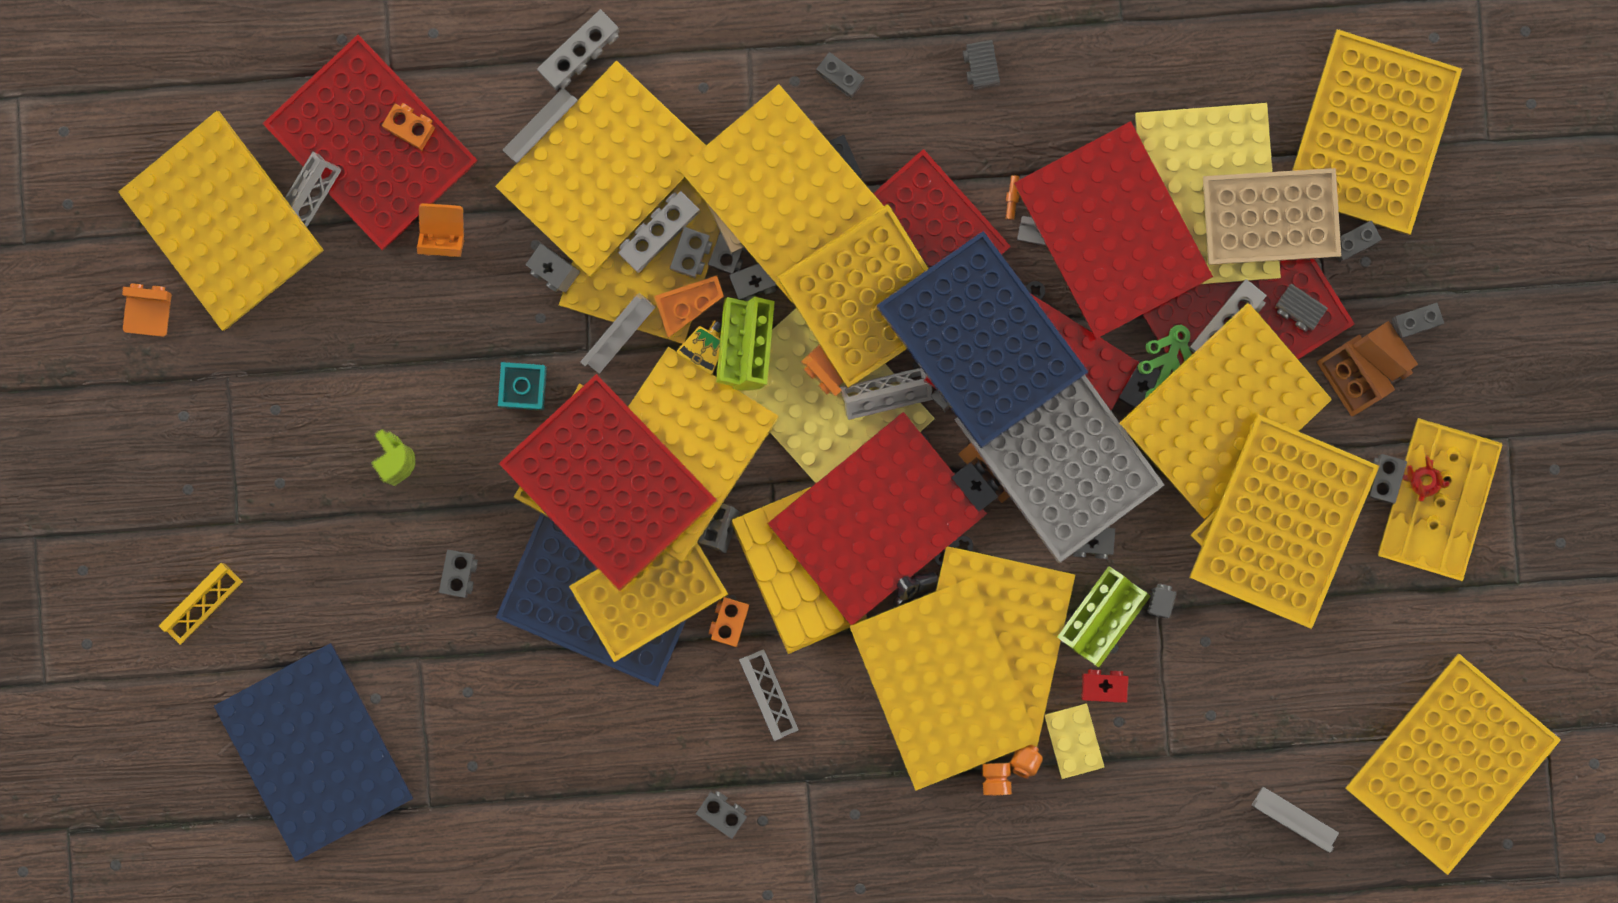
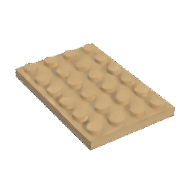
(1271, 216)

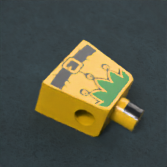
(703, 347)

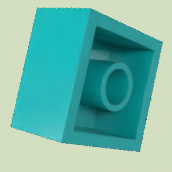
(522, 386)

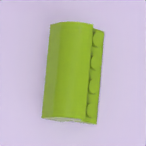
(745, 343)
(398, 460)
(1103, 616)

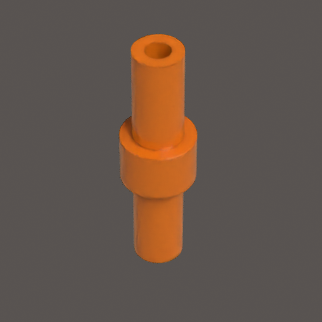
(1012, 198)

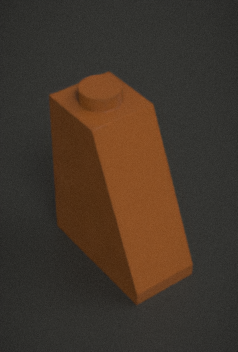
(1387, 352)

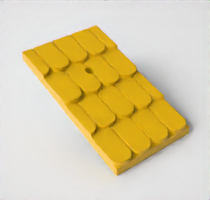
(1443, 528)
(792, 596)

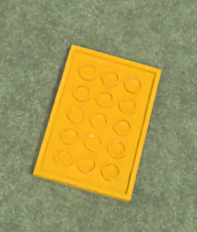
(650, 603)

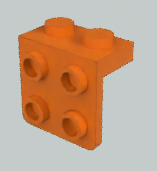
(440, 230)
(146, 310)
(821, 368)

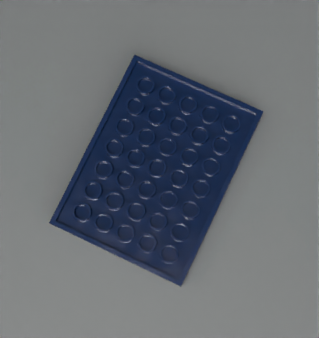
(982, 339)
(546, 606)
(313, 752)

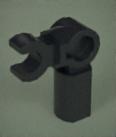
(908, 587)

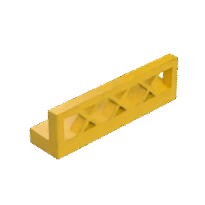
(198, 594)

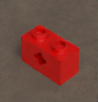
(1116, 693)

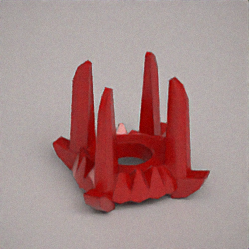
(1417, 486)

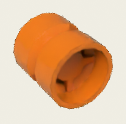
(996, 779)

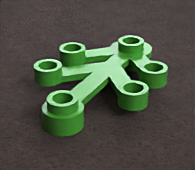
(1170, 359)

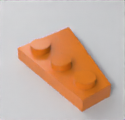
(687, 303)

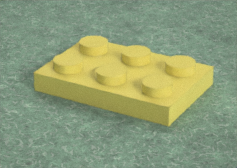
(1074, 741)

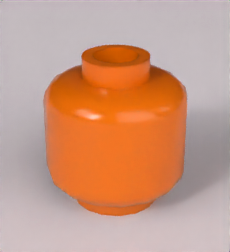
(1026, 761)

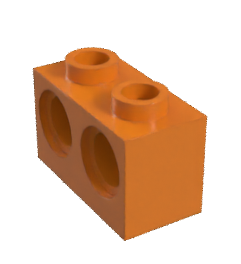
(405, 130)
(735, 623)

